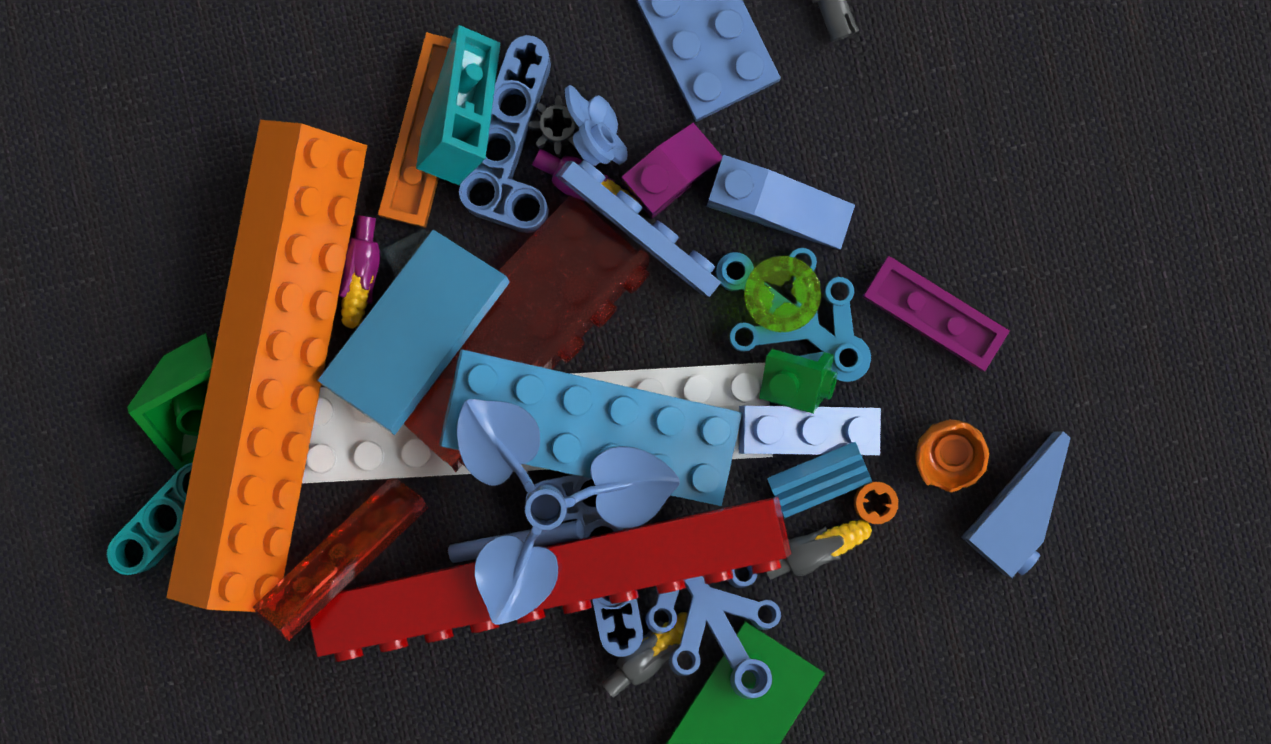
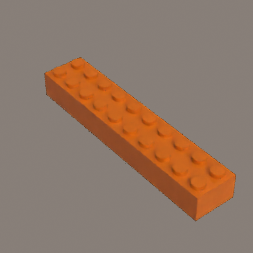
(267, 367)

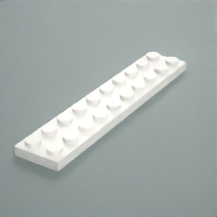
(354, 447)

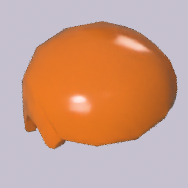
(952, 455)

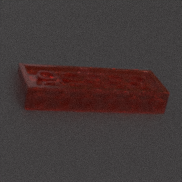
(555, 294)

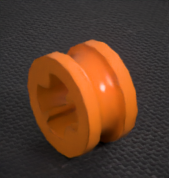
(872, 516)

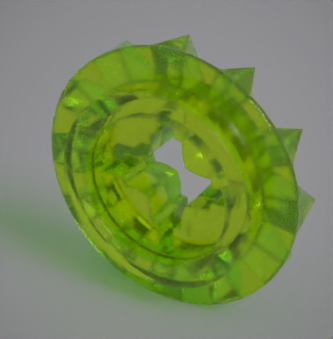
(760, 297)

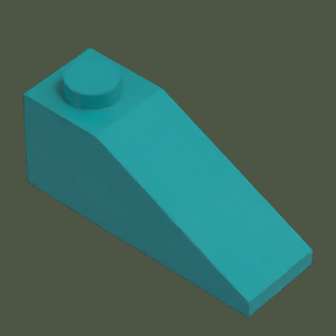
(461, 108)

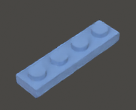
(655, 238)

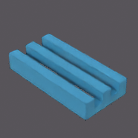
(820, 479)

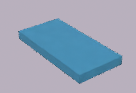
(414, 331)

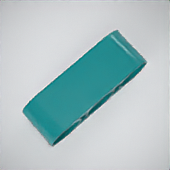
(147, 530)

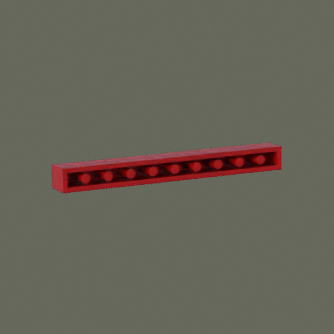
(588, 569)

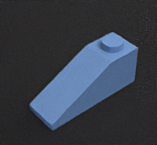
(779, 203)
(1020, 514)

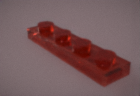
(340, 558)

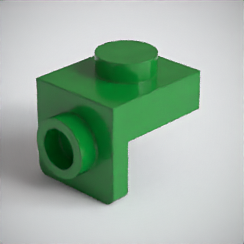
(797, 380)

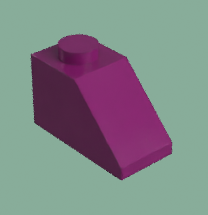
(671, 169)

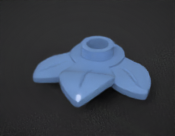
(597, 129)

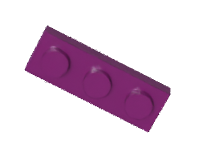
(935, 314)

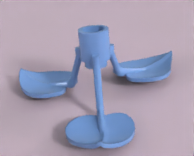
(497, 441)

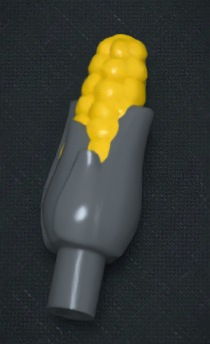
(821, 547)
(647, 659)

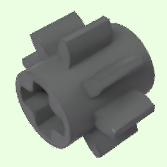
(548, 118)

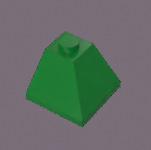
(174, 398)

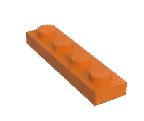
(409, 190)

